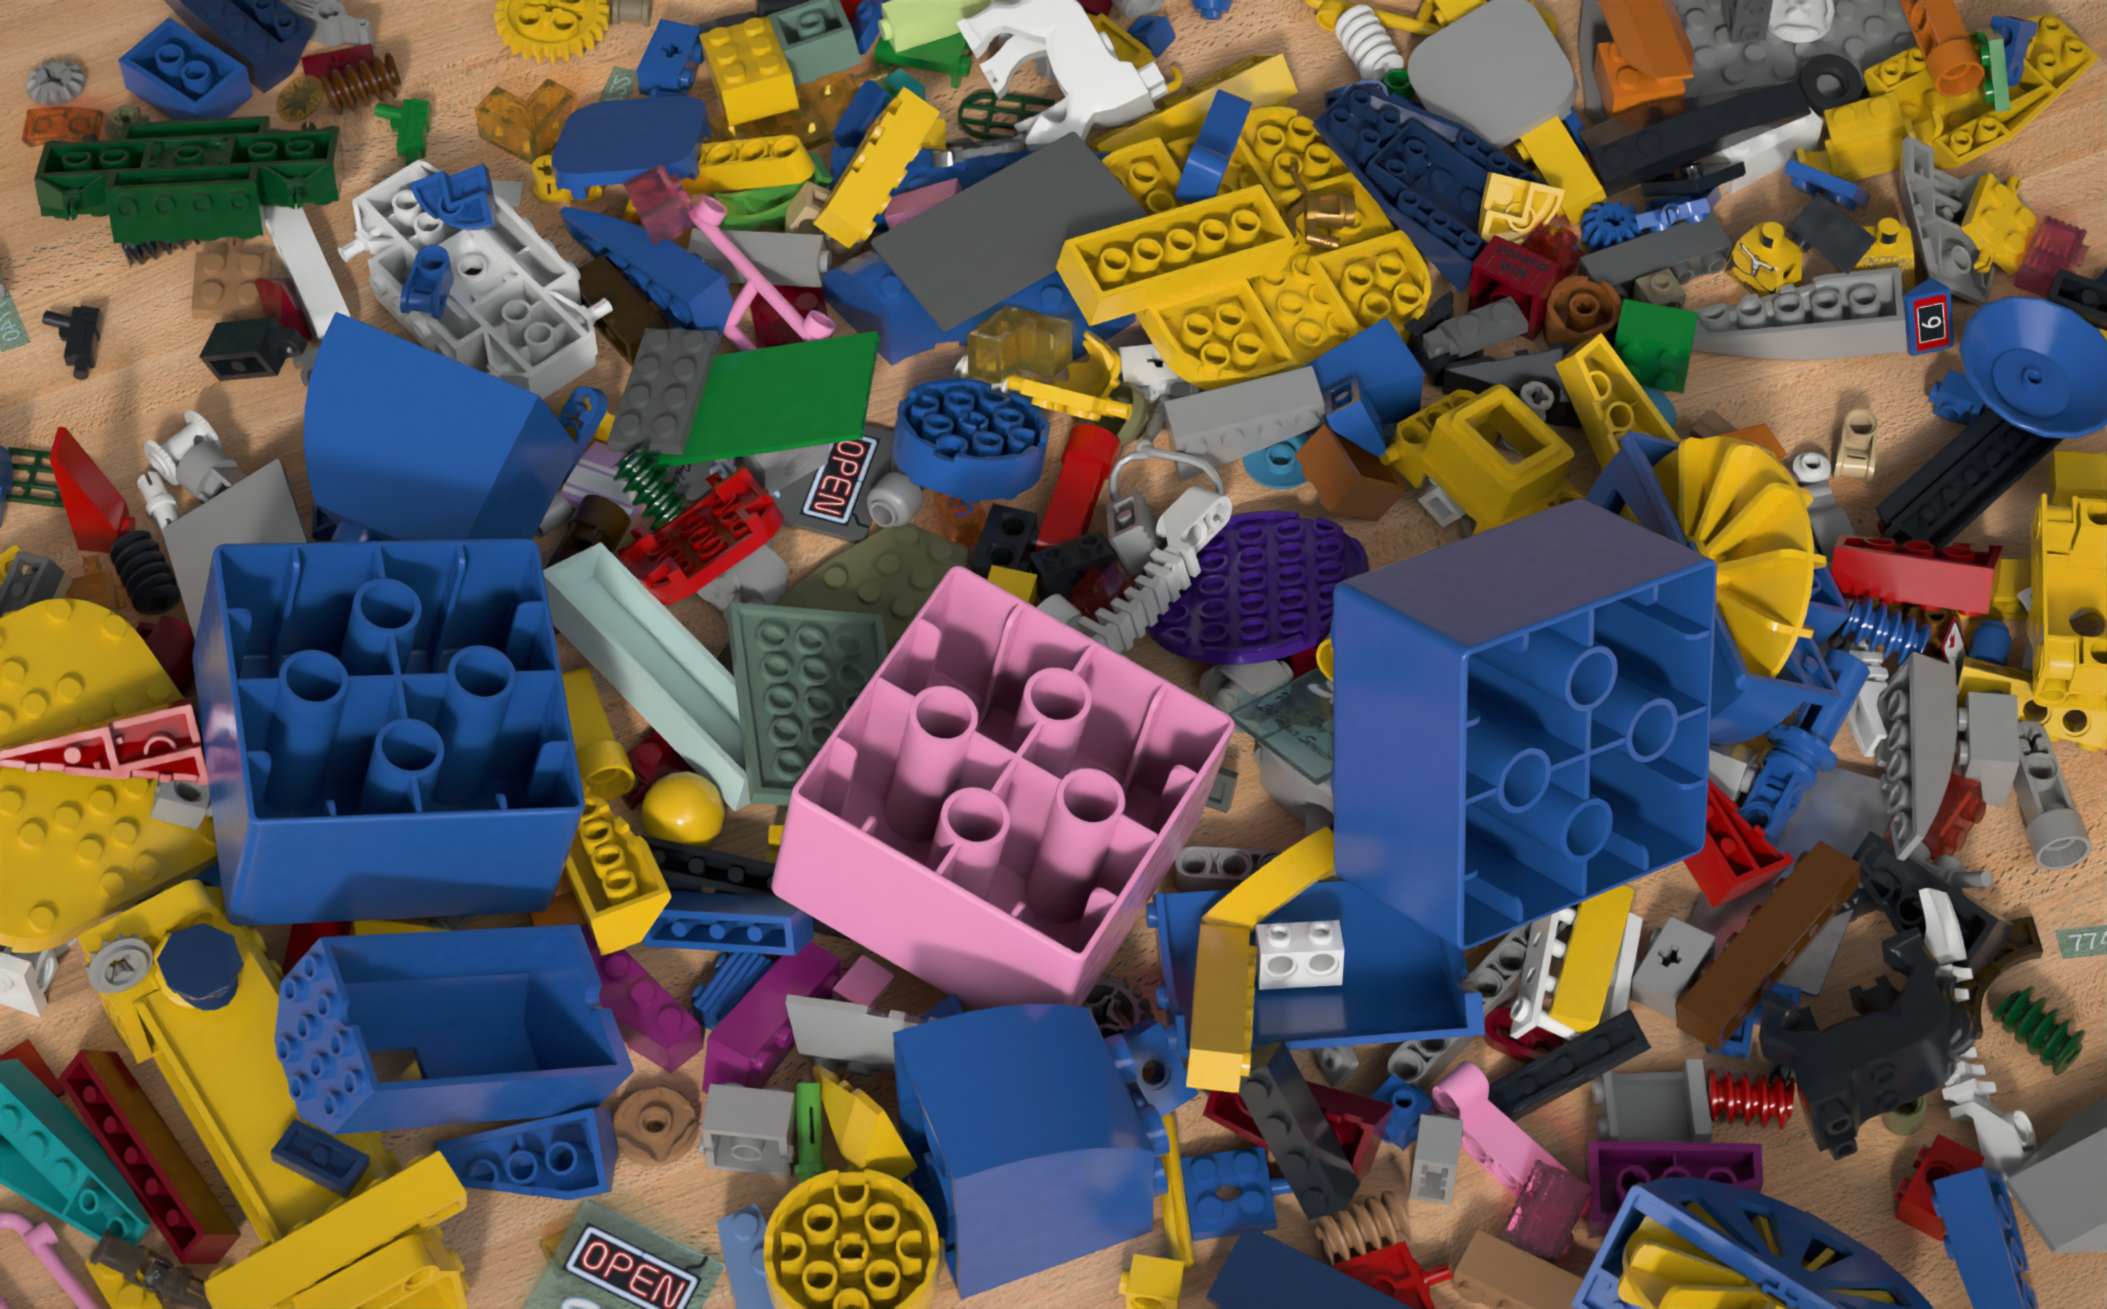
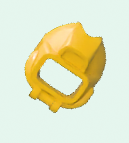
(1096, 375)

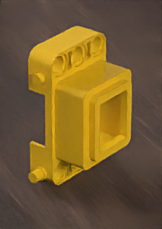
(1455, 449)

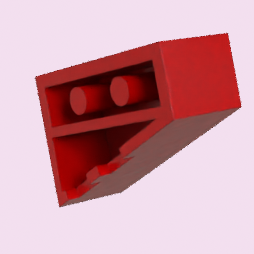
(1734, 853)

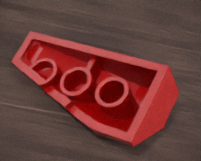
(90, 500)

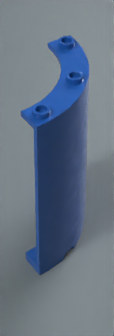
(1393, 987)

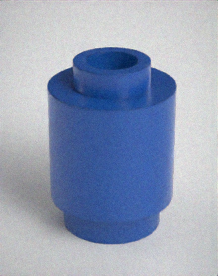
(1990, 642)

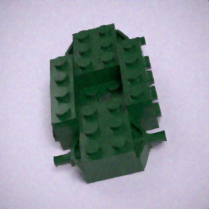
(190, 177)

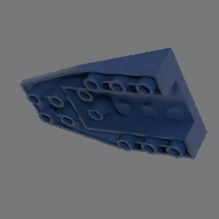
(1420, 172)

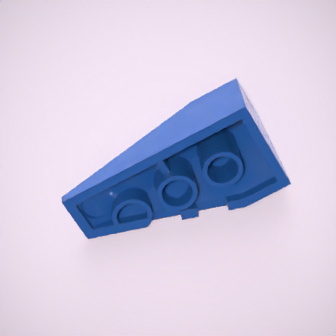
(547, 1157)

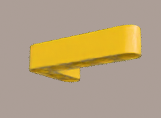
(745, 166)

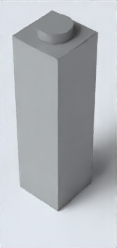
(780, 257)

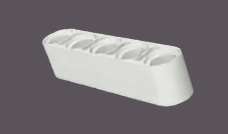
(305, 266)

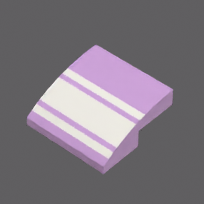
(595, 477)

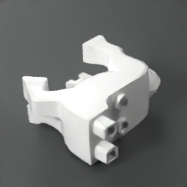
(1095, 84)

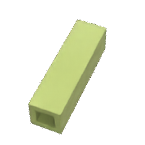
(923, 21)

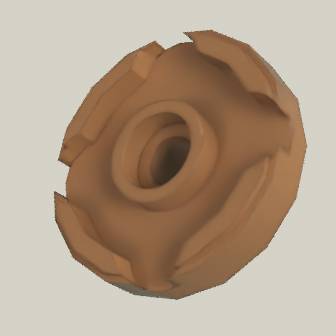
(653, 1108)

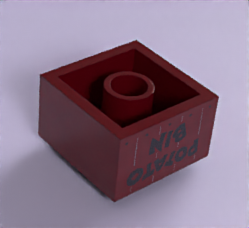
(1513, 271)

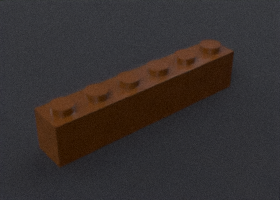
(1767, 945)

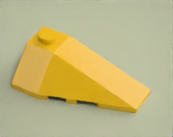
(862, 1128)

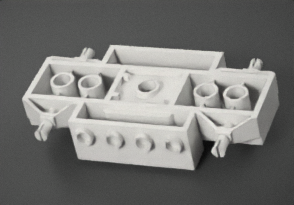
(512, 318)

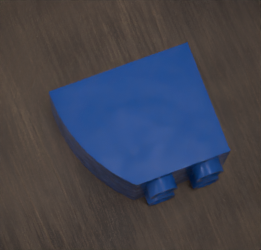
(424, 443)
(1026, 1139)

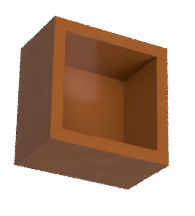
(1348, 476)

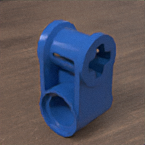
(428, 282)

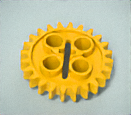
(551, 26)

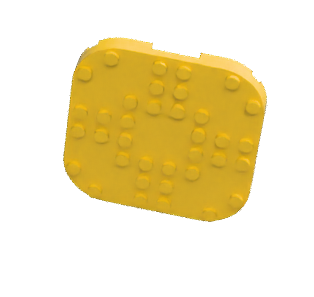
(1294, 312)
(80, 841)

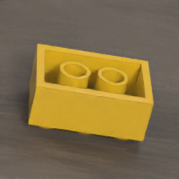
(749, 71)

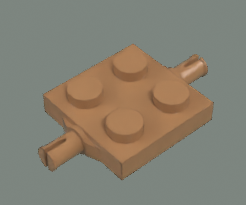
(226, 284)

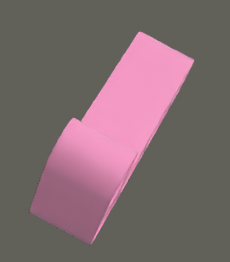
(1486, 1131)

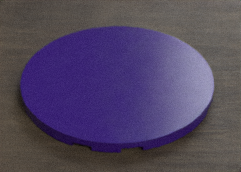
(1260, 590)

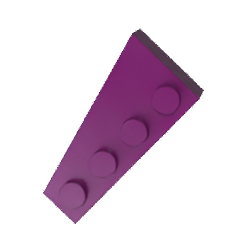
(643, 1010)
(758, 1030)

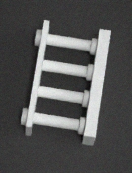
(1535, 979)

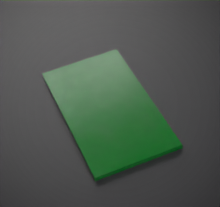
(782, 399)

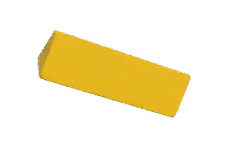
(1590, 959)

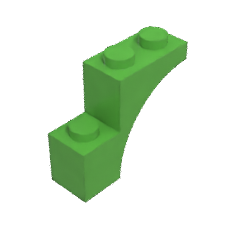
(766, 204)

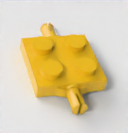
(1999, 224)
(1078, 404)

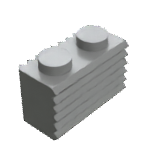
(1132, 531)

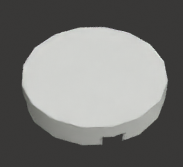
(1801, 19)

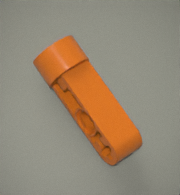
(1944, 46)

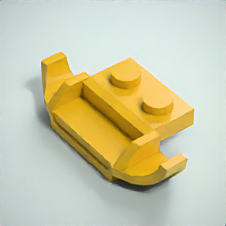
(1868, 138)

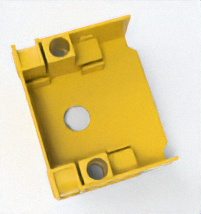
(2067, 578)

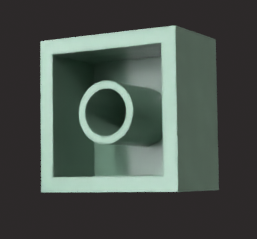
(815, 39)

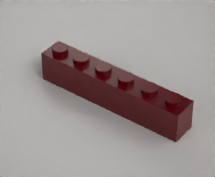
(149, 1157)

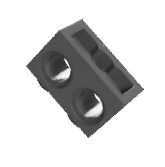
(1747, 19)

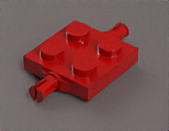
(1396, 1274)

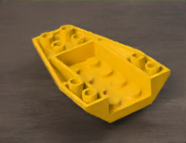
(1970, 126)

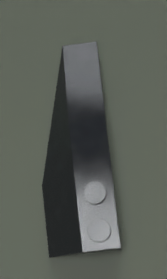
(1685, 130)

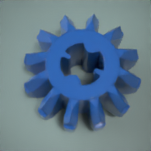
(1608, 225)

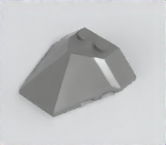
(1934, 213)

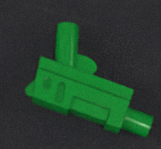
(412, 126)

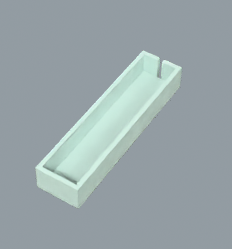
(652, 664)

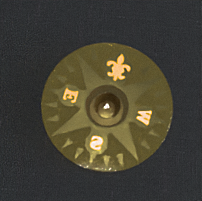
(300, 98)

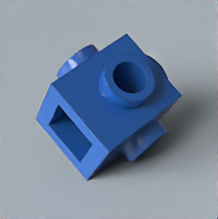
(1405, 1117)

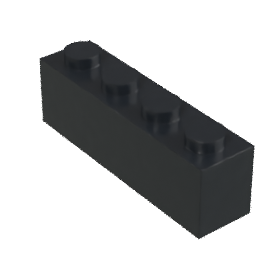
(1297, 1132)

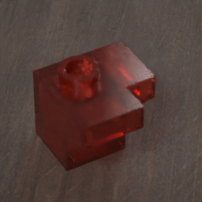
(1100, 589)

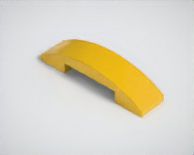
(1276, 883)

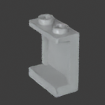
(1653, 1106)

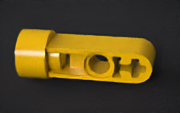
(599, 757)

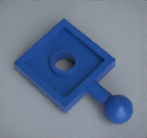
(1239, 1168)

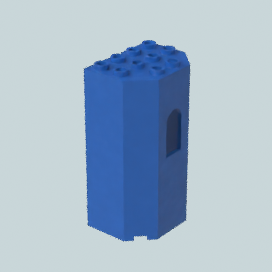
(492, 1016)

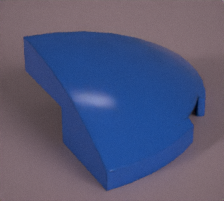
(458, 199)

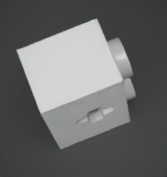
(1149, 372)

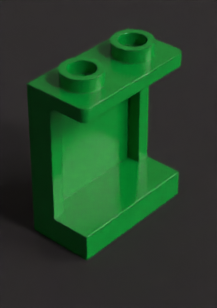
(945, 55)

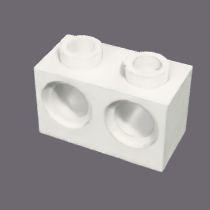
(1299, 954)

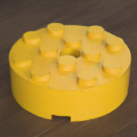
(852, 1217)

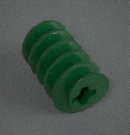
(649, 486)
(2040, 1029)

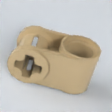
(1857, 451)

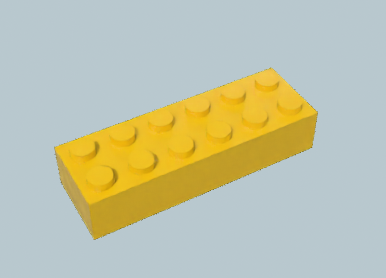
(1174, 254)

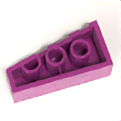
(1619, 1165)

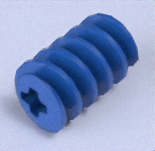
(1885, 629)

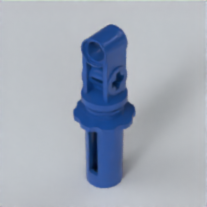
(1802, 749)

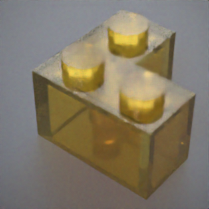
(528, 126)
(1018, 341)

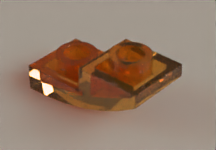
(60, 124)

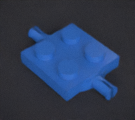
(1663, 212)

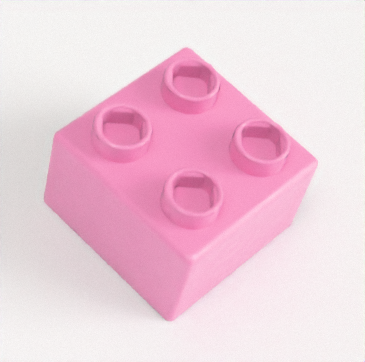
(999, 801)

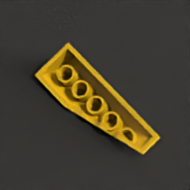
(1258, 78)
(613, 877)

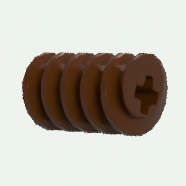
(361, 83)

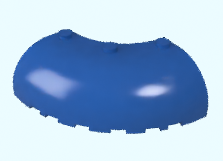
(876, 300)

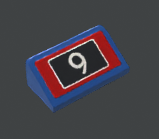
(1928, 318)

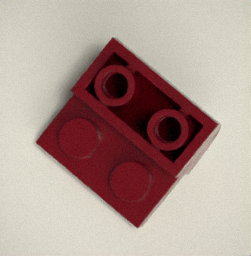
(173, 648)

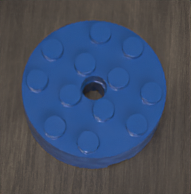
(970, 440)

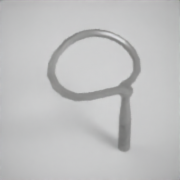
(1145, 449)

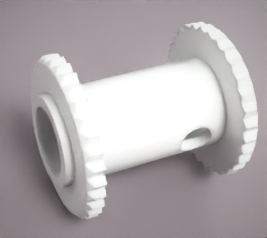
(168, 455)

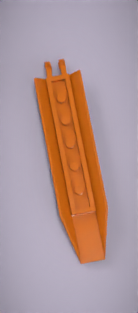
(1650, 37)

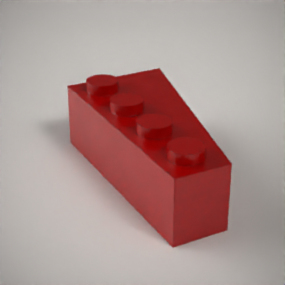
(1917, 573)

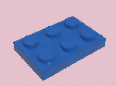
(1839, 191)

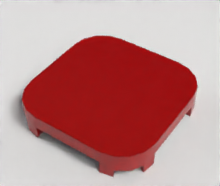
(704, 538)

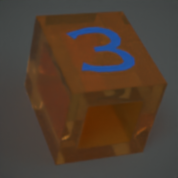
(959, 520)

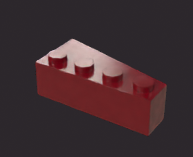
(1354, 1119)

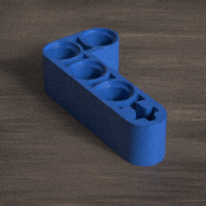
(1213, 148)

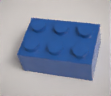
(185, 74)

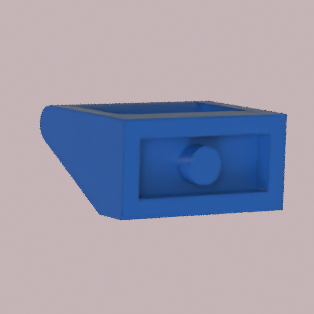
(1354, 416)

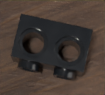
(999, 547)

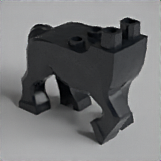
(1875, 1060)

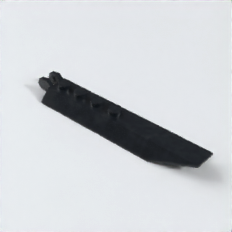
(1962, 481)

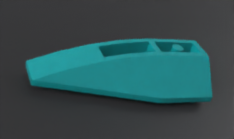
(59, 1162)

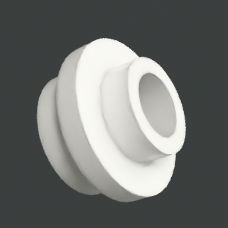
(1811, 476)

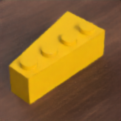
(876, 168)
(1608, 398)

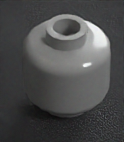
(894, 500)

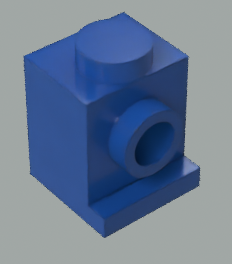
(1956, 399)

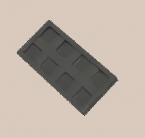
(664, 390)

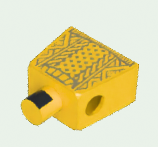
(1890, 250)

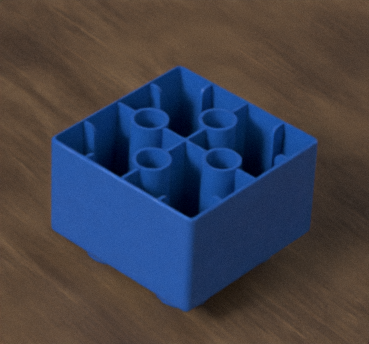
(1521, 719)
(384, 730)

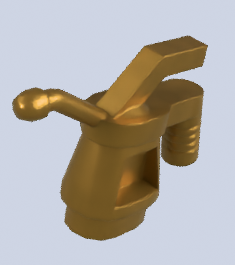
(1324, 209)

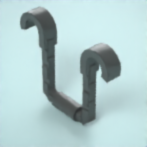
(963, 148)

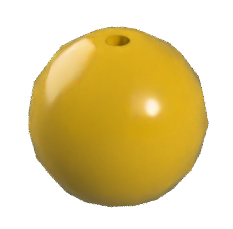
(683, 809)

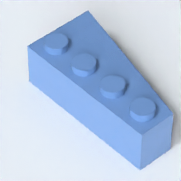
(742, 1250)

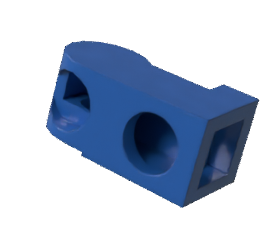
(2016, 38)

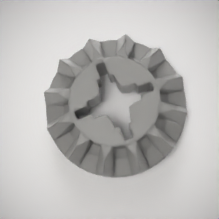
(54, 94)
(122, 975)

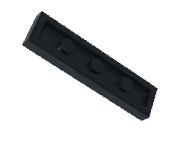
(1569, 1066)

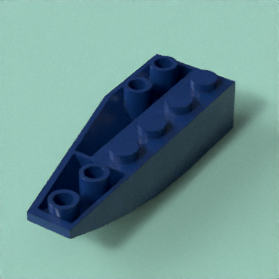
(254, 32)

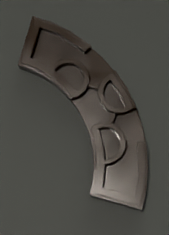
(2019, 947)

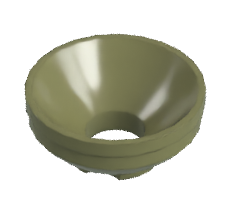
(1129, 429)

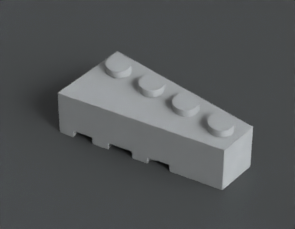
(1243, 418)

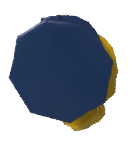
(198, 967)

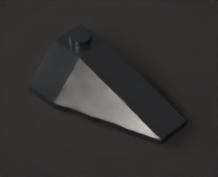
(1515, 372)
(1896, 889)

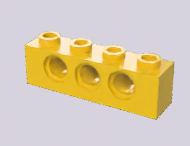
(1986, 676)

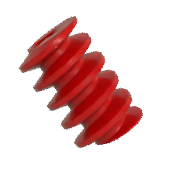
(1750, 1099)

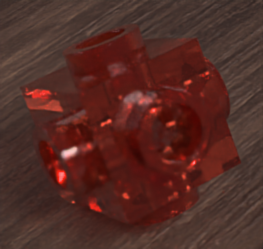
(1556, 244)

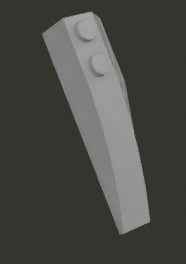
(1821, 320)
(1919, 745)
(846, 1034)

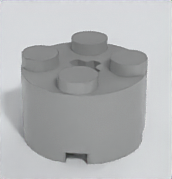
(753, 580)
(1239, 684)

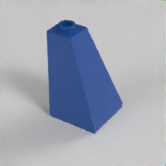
(1383, 367)

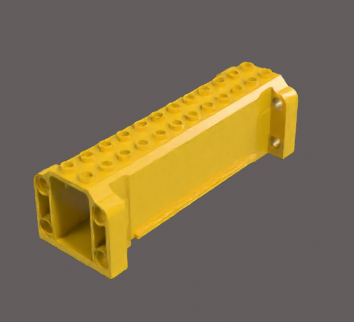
(241, 1105)

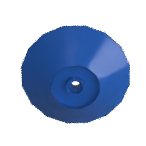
(2037, 366)

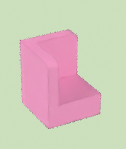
(863, 983)

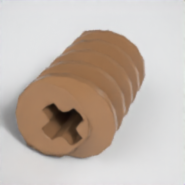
(1361, 1226)

